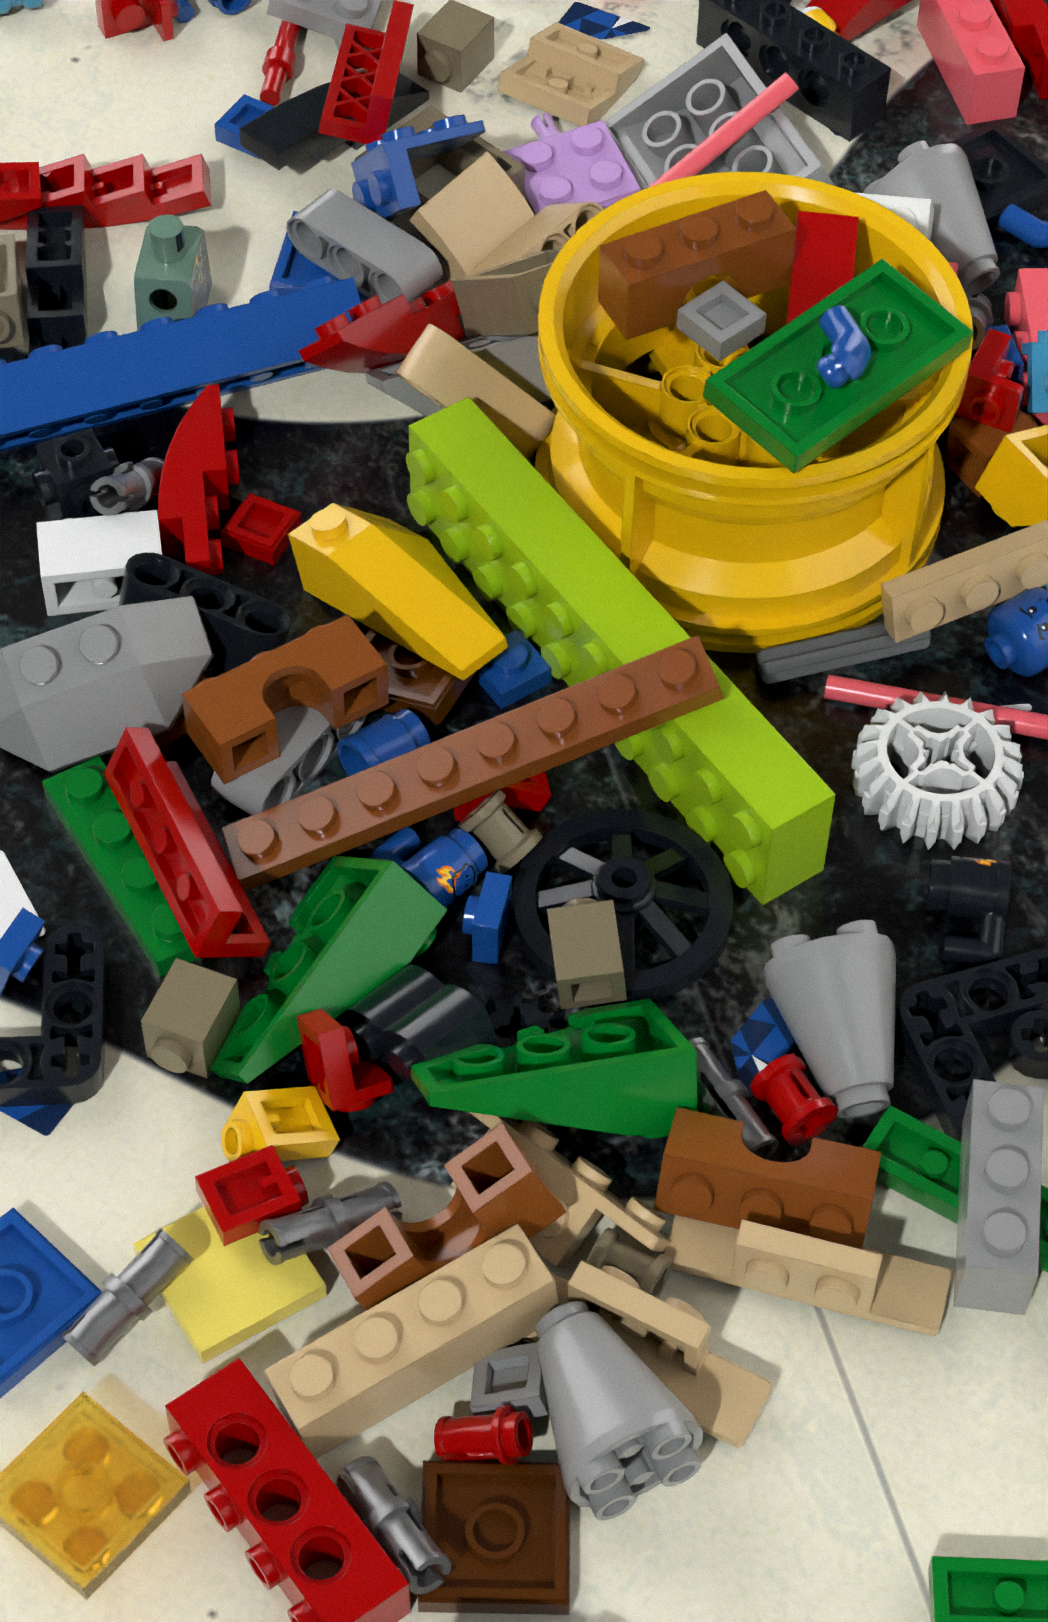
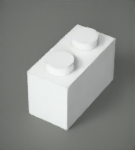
(87, 558)

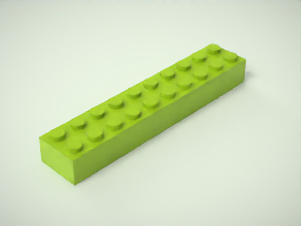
(590, 615)

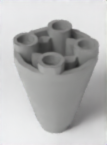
(959, 219)
(840, 1011)
(610, 1414)

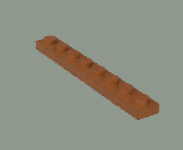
(472, 763)

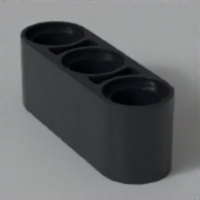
(234, 619)

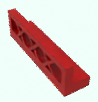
(375, 86)
(182, 850)

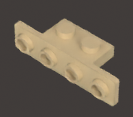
(582, 1193)
(814, 1272)
(675, 1346)

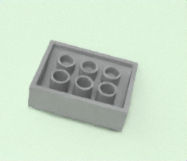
(693, 104)

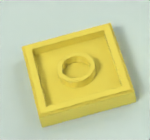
(231, 1288)

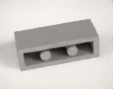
(999, 1197)

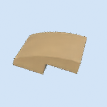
(571, 74)
(472, 216)

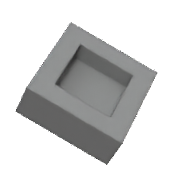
(721, 320)
(509, 1378)

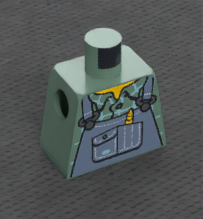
(171, 260)

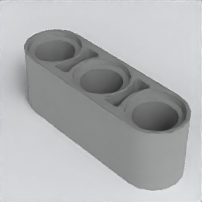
(363, 245)
(305, 749)

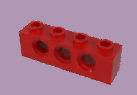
(236, 1413)

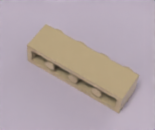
(413, 1341)

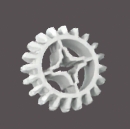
(940, 789)

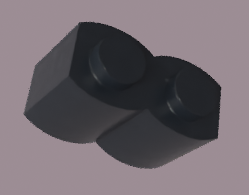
(417, 1020)

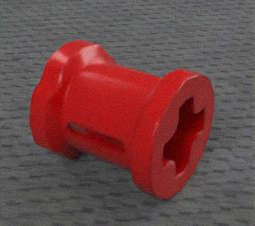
(793, 1099)

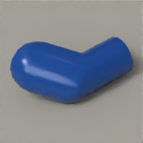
(1024, 226)
(849, 348)

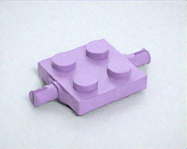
(573, 166)

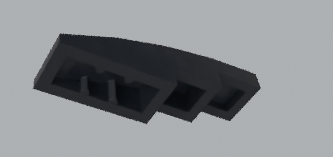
(294, 124)
(56, 277)

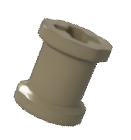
(500, 831)
(649, 1271)

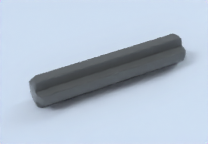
(833, 652)

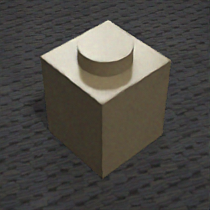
(455, 45)
(586, 953)
(190, 1018)

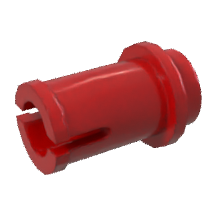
(483, 1437)

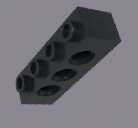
(834, 77)

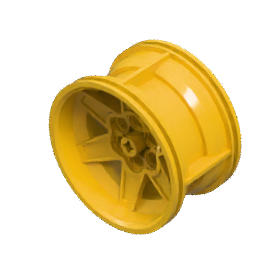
(690, 497)

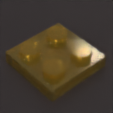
(87, 1494)

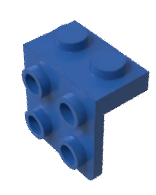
(385, 172)

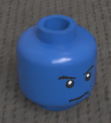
(1020, 633)

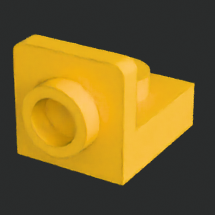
(286, 1118)

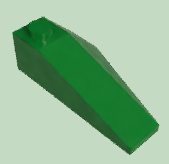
(351, 936)
(606, 1072)

